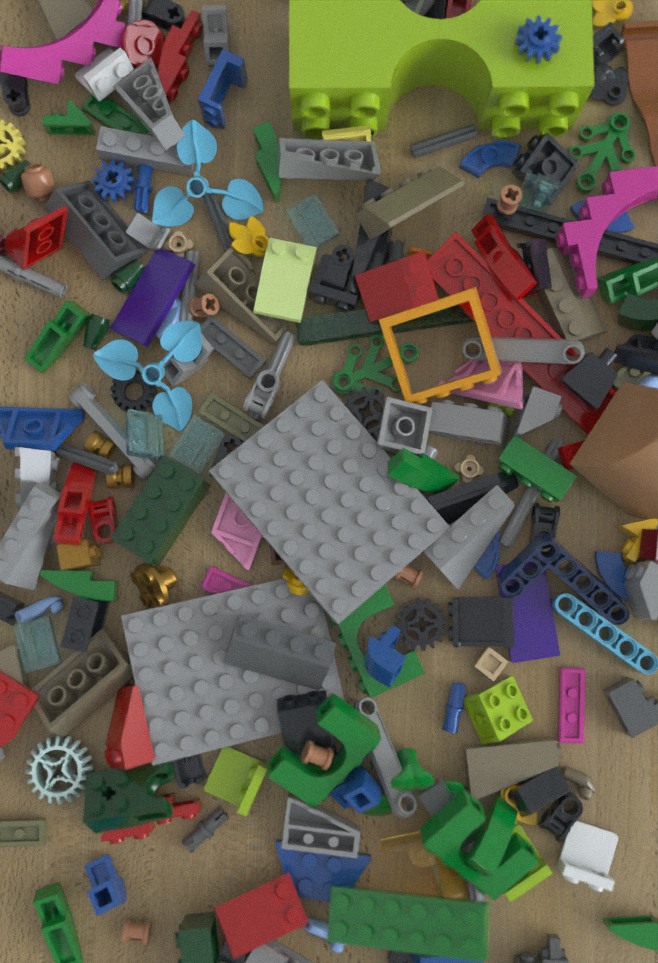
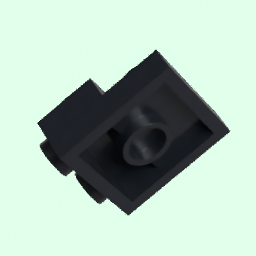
(547, 158)

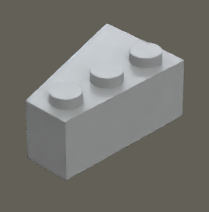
(470, 423)
(318, 830)

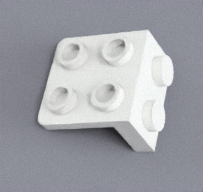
(104, 72)
(588, 856)

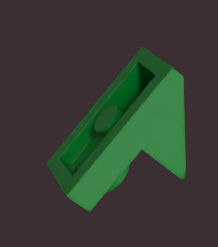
(73, 124)

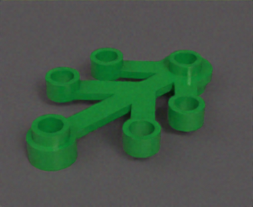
(603, 148)
(370, 369)

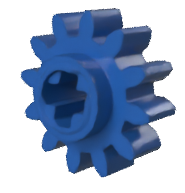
(545, 46)
(118, 188)

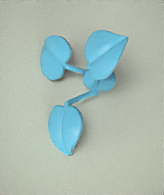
(198, 146)
(183, 342)

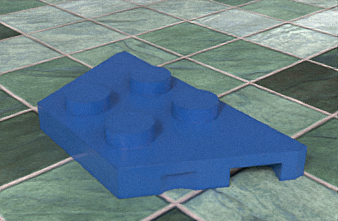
(37, 426)
(316, 872)

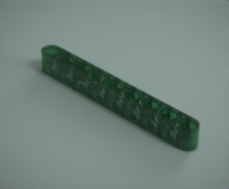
(356, 325)

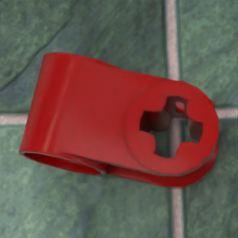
(103, 514)

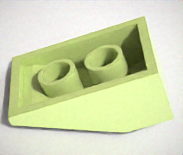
(285, 280)

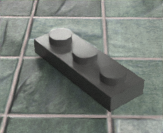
(232, 347)

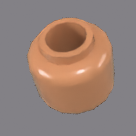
(38, 181)

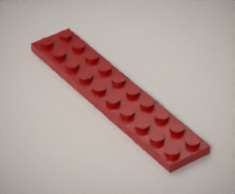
(460, 268)

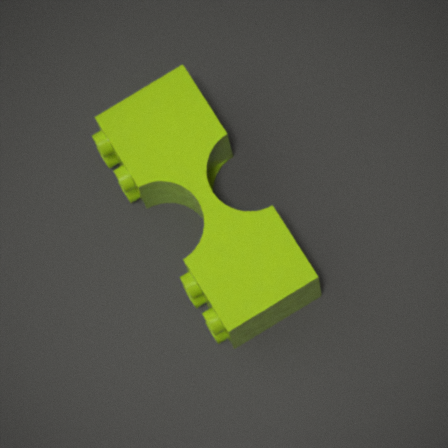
(365, 54)

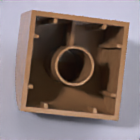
(623, 451)

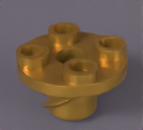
(154, 584)

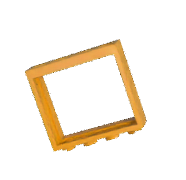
(463, 383)

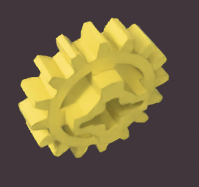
(10, 150)

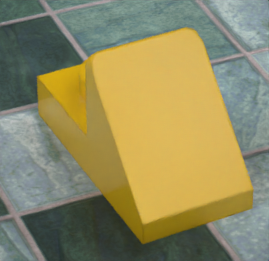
(632, 546)

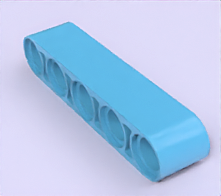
(615, 635)

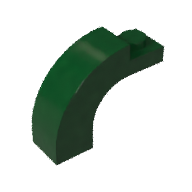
(638, 313)

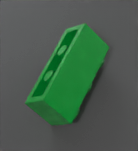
(535, 470)

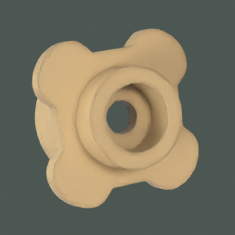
(176, 238)
(471, 462)

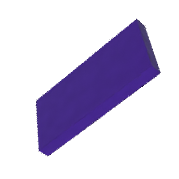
(152, 297)
(533, 620)

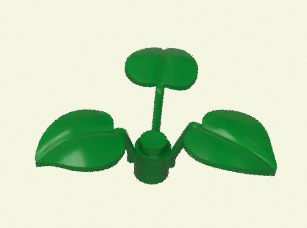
(410, 778)

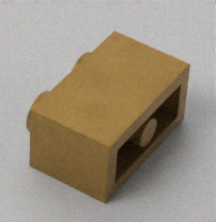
(79, 557)

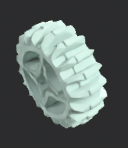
(51, 763)

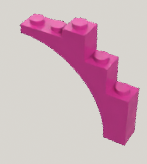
(45, 60)
(581, 238)

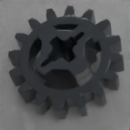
(369, 401)
(421, 635)

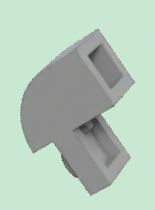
(215, 32)
(179, 371)

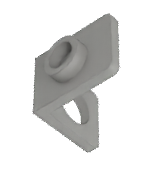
(147, 232)

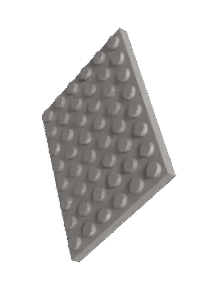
(327, 501)
(188, 690)

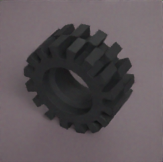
(140, 404)

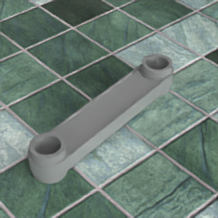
(527, 350)
(84, 398)
(387, 763)

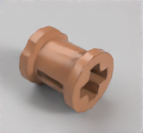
(509, 199)
(207, 308)
(409, 576)
(317, 755)
(136, 932)

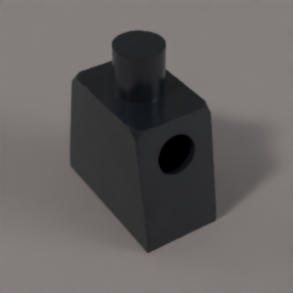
(591, 378)

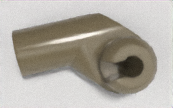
(582, 780)

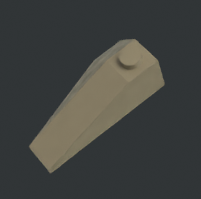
(236, 289)

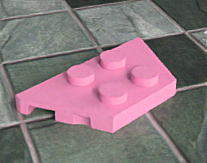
(504, 391)
(236, 532)

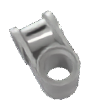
(262, 395)

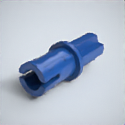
(143, 188)
(454, 707)

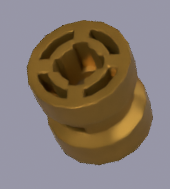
(99, 445)
(124, 476)

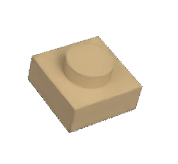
(490, 663)

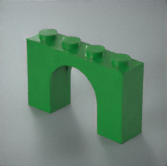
(349, 627)
(309, 780)
(450, 827)

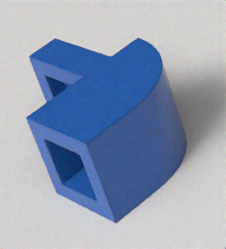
(382, 660)
(358, 791)
(107, 888)

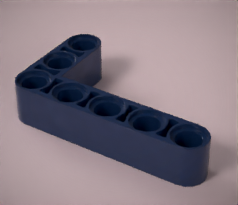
(569, 574)

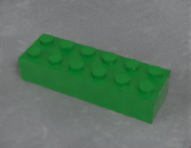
(409, 922)

